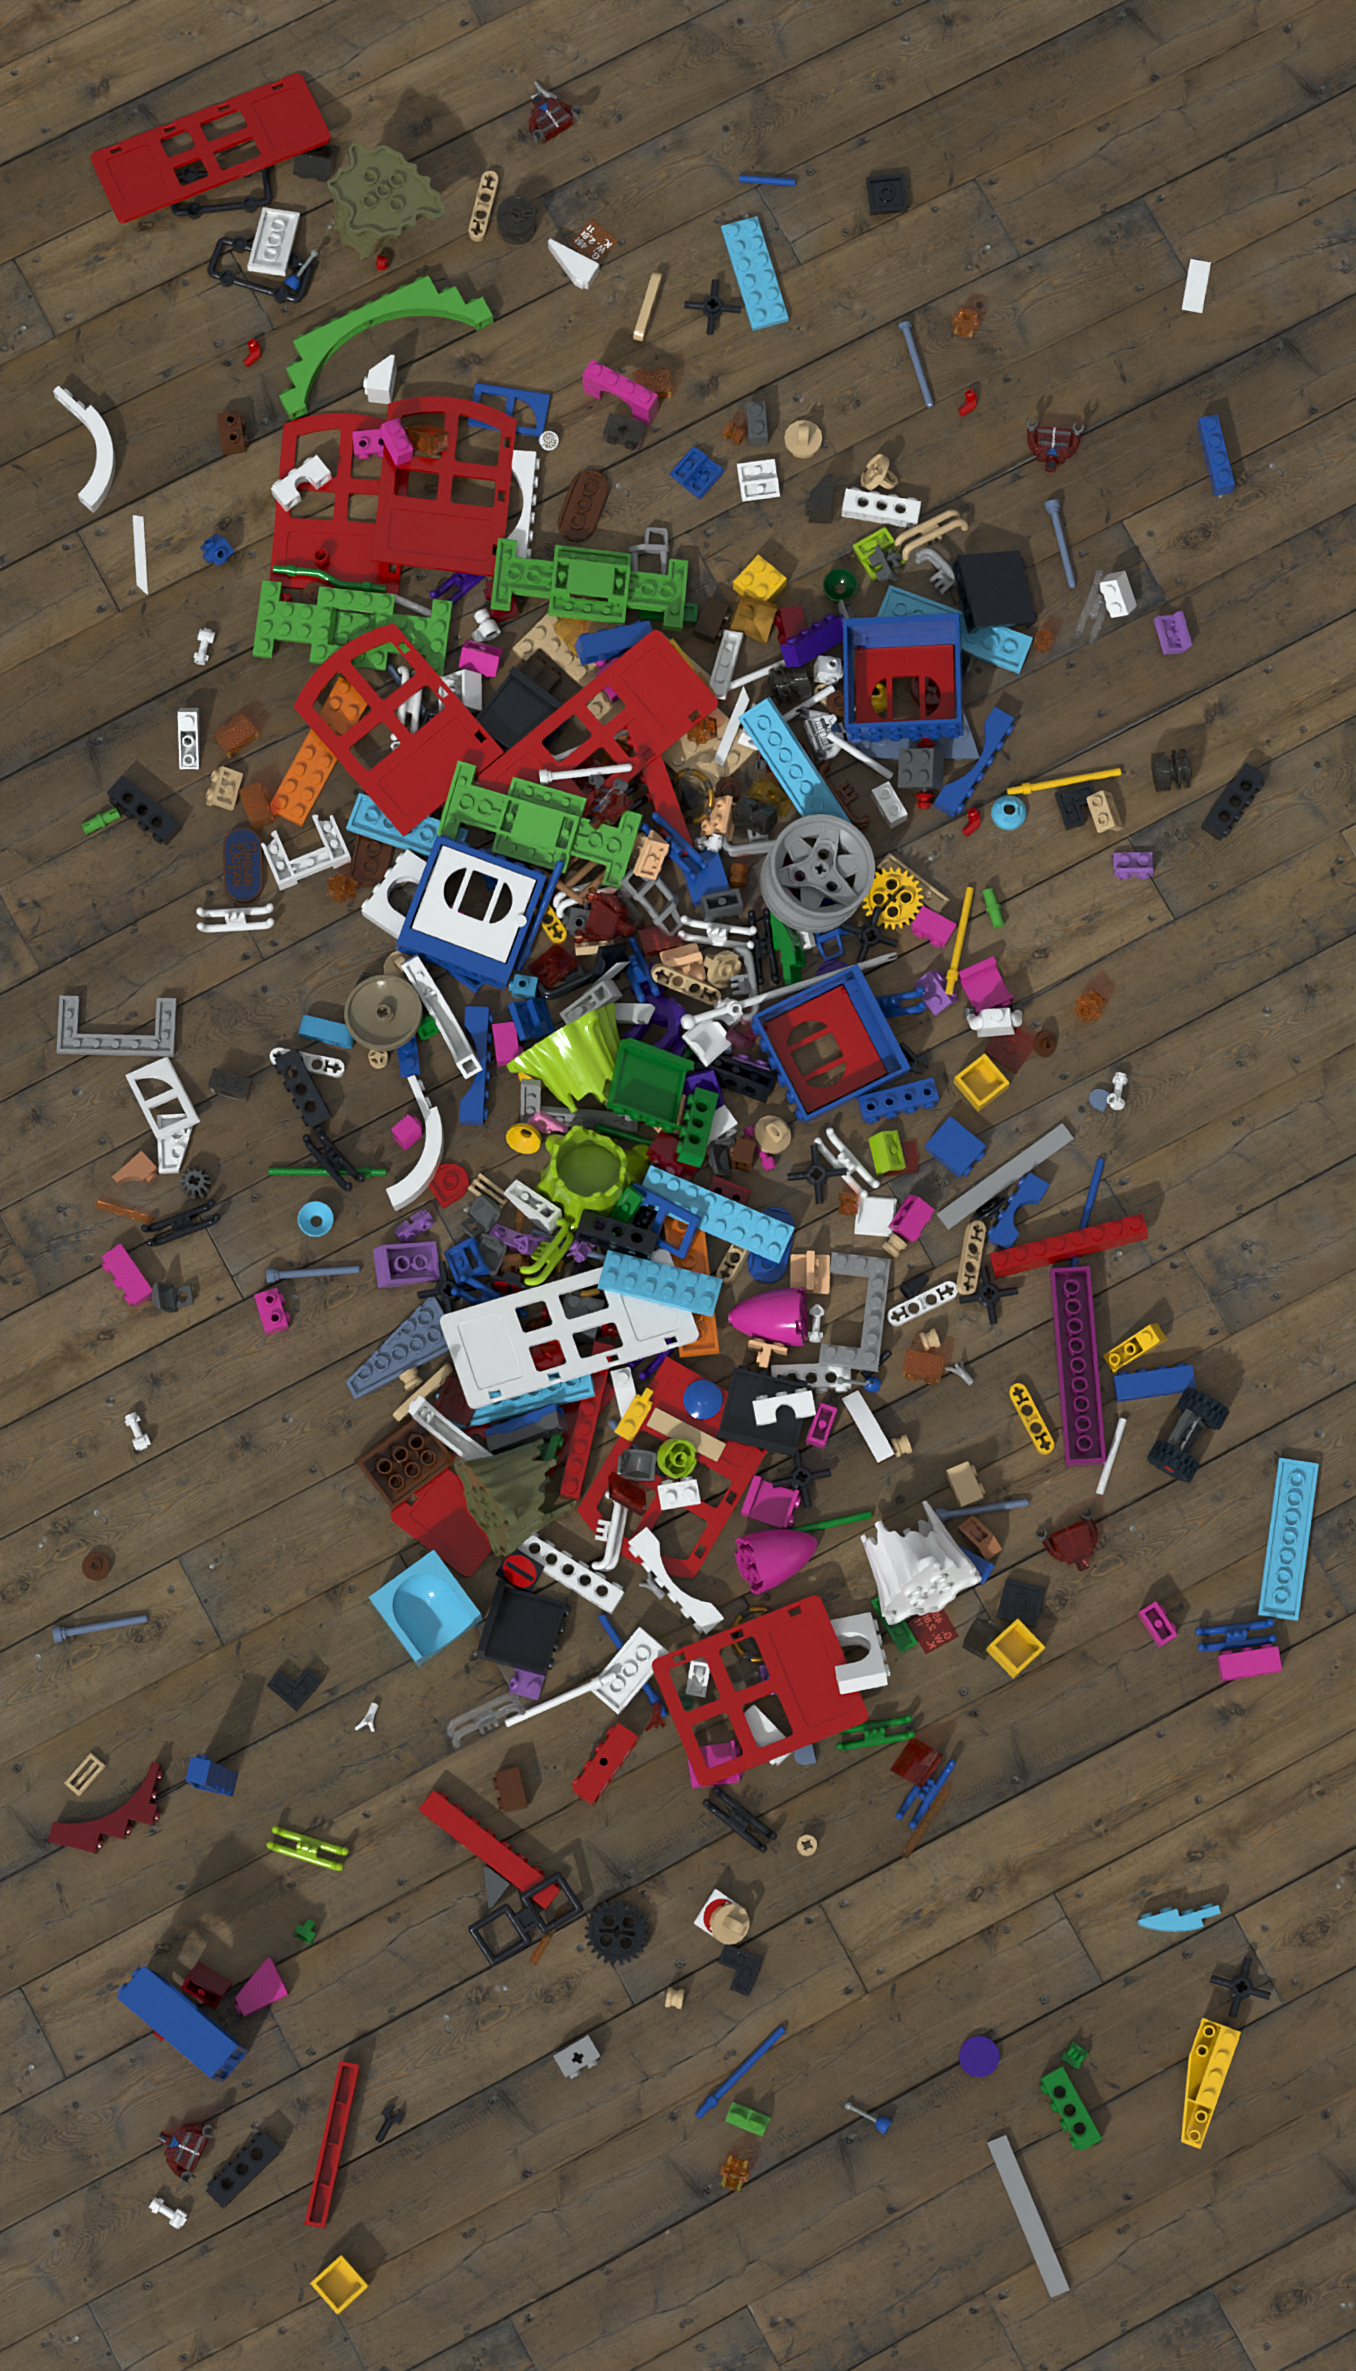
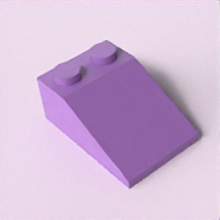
(406, 1264)

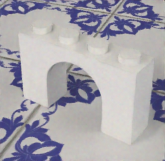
(377, 908)
(869, 1671)

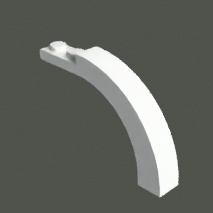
(101, 480)
(443, 1016)
(424, 1172)
(445, 1431)

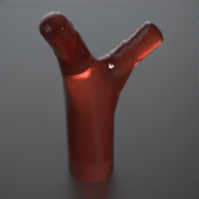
(656, 1717)

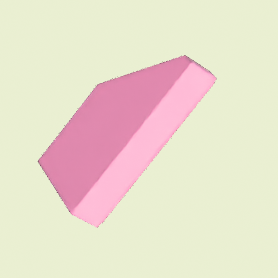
(545, 1123)

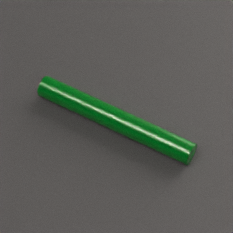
(624, 1135)

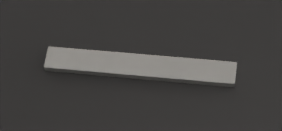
(1005, 1176)
(1028, 2216)

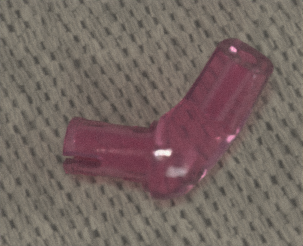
(741, 1040)

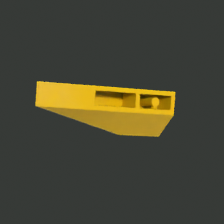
(1205, 2077)

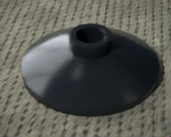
(990, 1209)

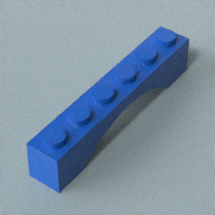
(954, 794)
(473, 1103)

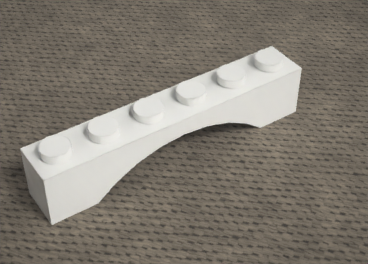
(523, 469)
(703, 1613)

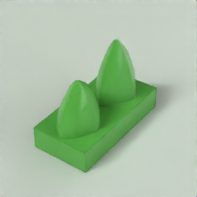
(747, 2119)

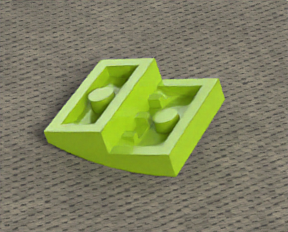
(866, 548)

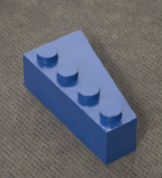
(210, 1776)

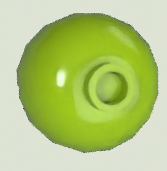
(676, 1457)

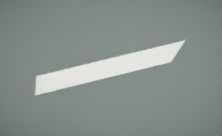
(140, 554)
(731, 728)

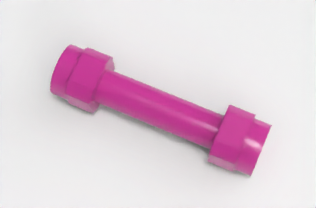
(768, 1162)

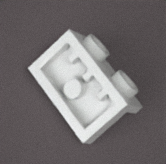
(678, 1494)

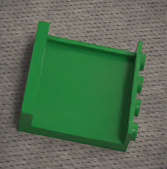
(648, 1084)

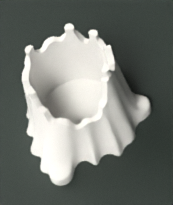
(918, 1570)

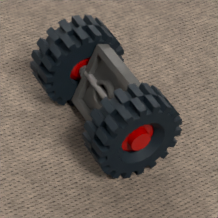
(1198, 1412)

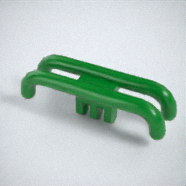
(875, 1733)

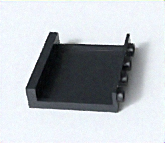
(993, 590)
(517, 710)
(739, 1420)
(522, 1630)

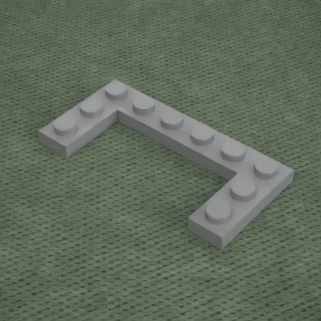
(121, 1045)
(587, 1118)
(878, 1273)

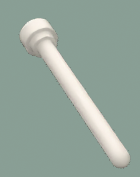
(547, 776)

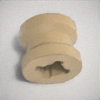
(379, 1064)
(894, 1245)
(929, 1340)
(411, 1379)
(901, 1445)
(806, 1848)
(674, 1998)

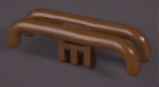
(843, 797)

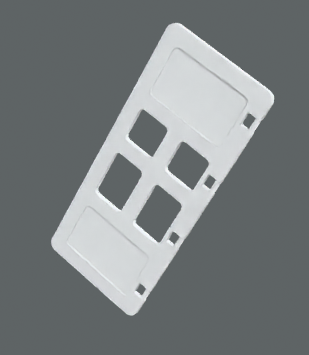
(495, 1353)

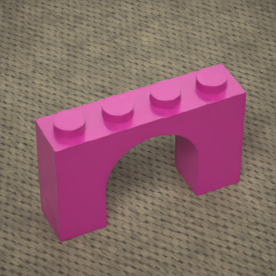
(600, 378)

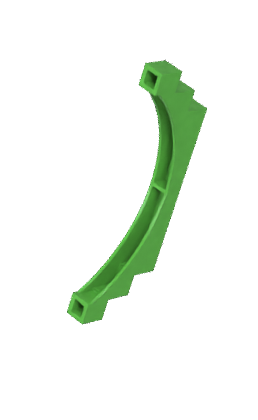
(409, 300)

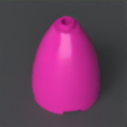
(774, 1316)
(773, 1556)

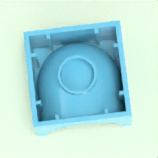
(426, 1608)

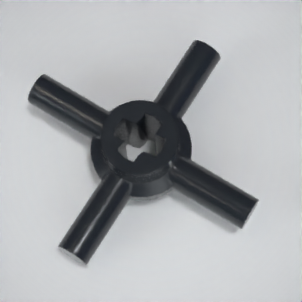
(712, 300)
(864, 940)
(811, 1169)
(444, 1283)
(987, 1287)
(803, 1487)
(1249, 1989)

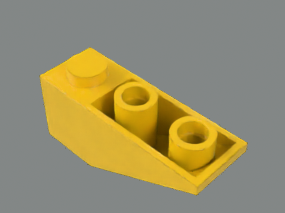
(1135, 1347)

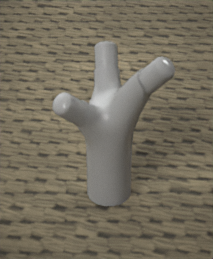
(543, 93)
(960, 1370)
(653, 1586)

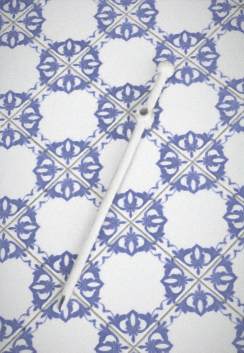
(734, 1007)

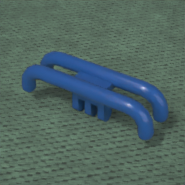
(677, 846)
(639, 971)
(892, 1007)
(486, 1295)
(1235, 1635)
(926, 1794)

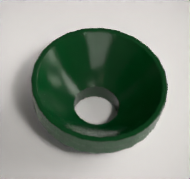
(842, 577)

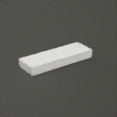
(633, 1013)

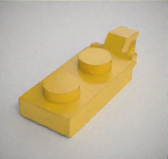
(635, 1415)

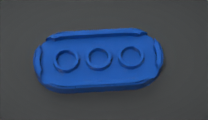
(766, 1270)

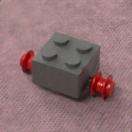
(921, 771)
(579, 1306)

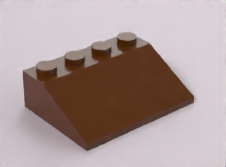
(404, 1461)

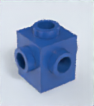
(216, 550)

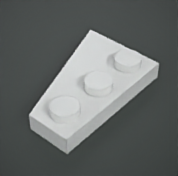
(172, 1148)

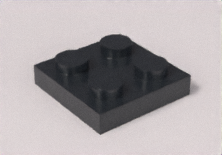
(886, 194)
(1020, 1602)

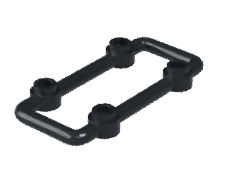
(249, 203)
(228, 279)

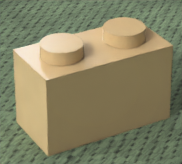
(964, 1484)

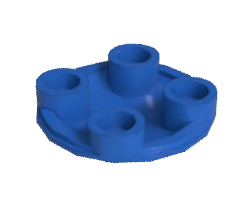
(702, 1399)

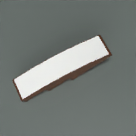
(867, 1426)

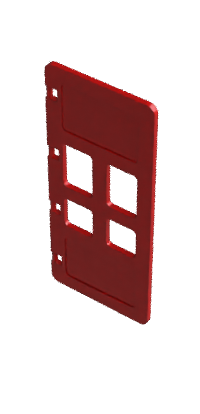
(143, 176)
(656, 691)
(441, 1515)

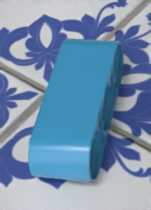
(325, 1031)

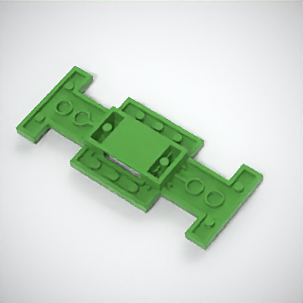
(589, 574)
(332, 629)
(537, 831)

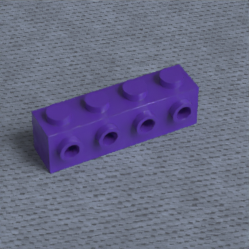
(813, 640)

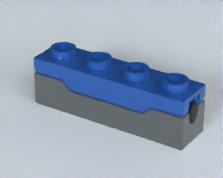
(526, 1429)

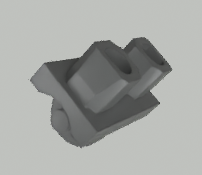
(881, 557)

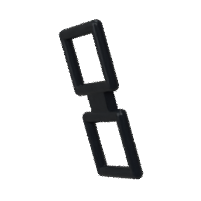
(525, 1918)

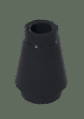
(913, 1285)

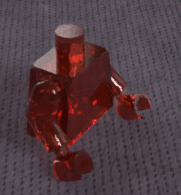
(605, 918)

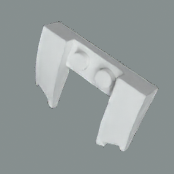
(332, 854)

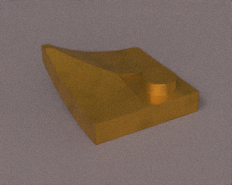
(753, 618)

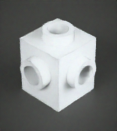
(828, 670)

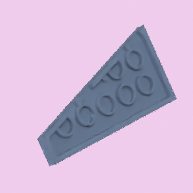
(957, 748)
(410, 1346)

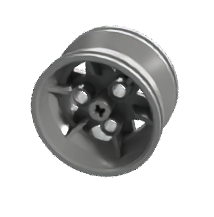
(805, 913)

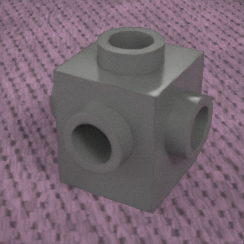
(572, 915)

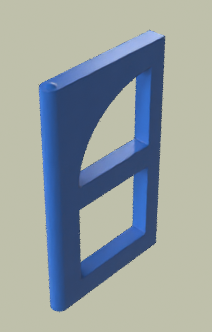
(535, 400)
(668, 1206)

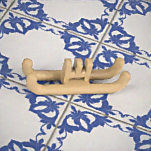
(929, 532)

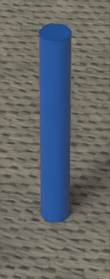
(767, 180)

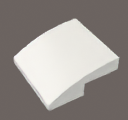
(758, 480)

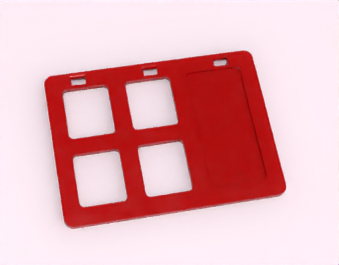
(801, 1668)

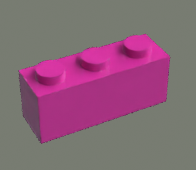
(126, 1276)
(1249, 1662)

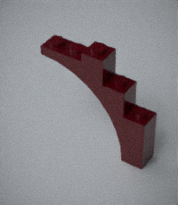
(117, 1824)

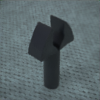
(914, 1059)
(883, 1357)
(388, 2123)

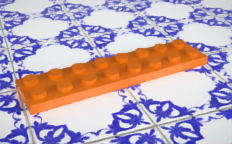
(314, 760)
(697, 1262)

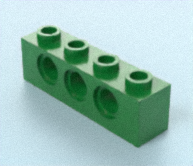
(705, 1102)
(1091, 2134)

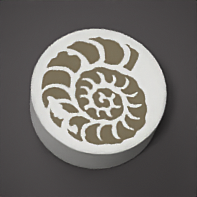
(548, 440)

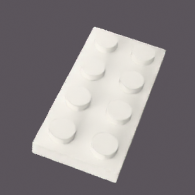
(273, 241)
(632, 1670)

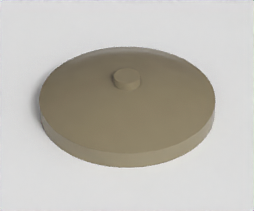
(383, 1013)

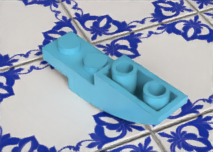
(1171, 1921)

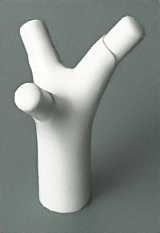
(368, 1719)

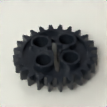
(619, 1913)

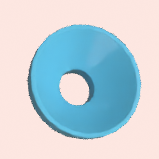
(1006, 821)
(311, 1210)

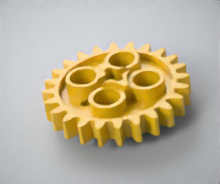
(905, 910)

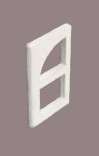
(164, 1071)

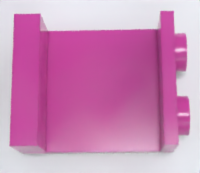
(985, 986)
(770, 1504)
(714, 1756)

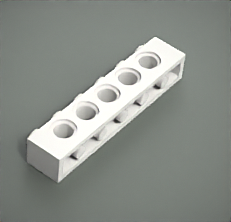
(608, 1602)

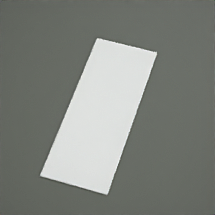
(1196, 286)
(609, 974)

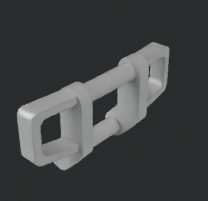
(663, 549)
(670, 906)

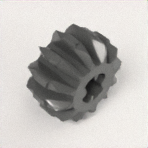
(189, 1187)

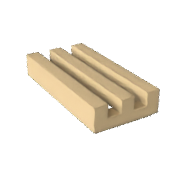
(476, 1182)
(74, 1787)

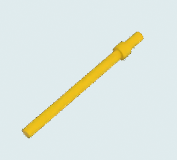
(1026, 788)
(952, 974)

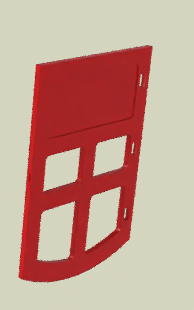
(439, 531)
(345, 541)
(420, 771)
(735, 1463)

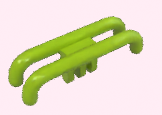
(549, 1253)
(307, 1848)

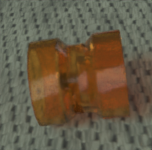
(734, 432)
(1040, 643)
(738, 875)
(848, 1203)

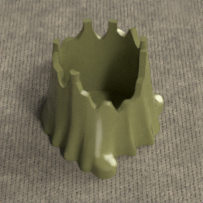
(379, 198)
(510, 1496)

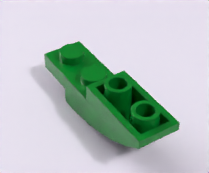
(792, 954)

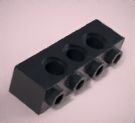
(1247, 775)
(124, 788)
(740, 1078)
(321, 1113)
(605, 1238)
(255, 2167)

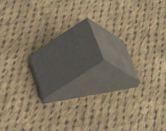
(495, 1887)

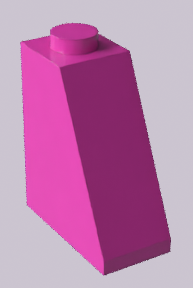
(261, 1990)

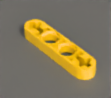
(560, 928)
(1030, 1419)

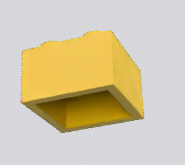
(760, 581)
(981, 1082)
(1015, 1648)
(339, 2284)

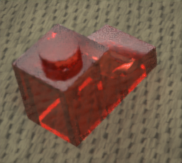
(655, 942)

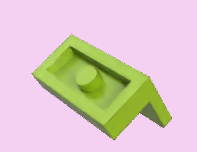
(887, 1152)

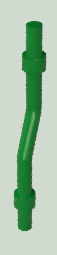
(293, 570)

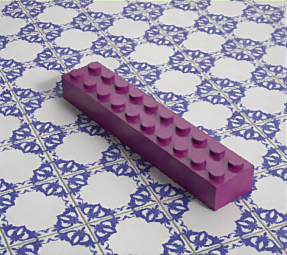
(1077, 1366)

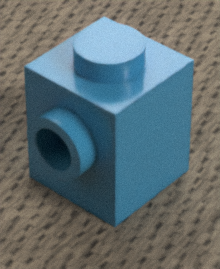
(523, 986)

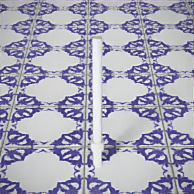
(596, 1683)

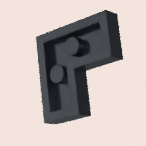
(1069, 804)
(295, 1693)
(746, 1966)

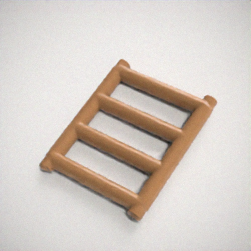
(566, 888)

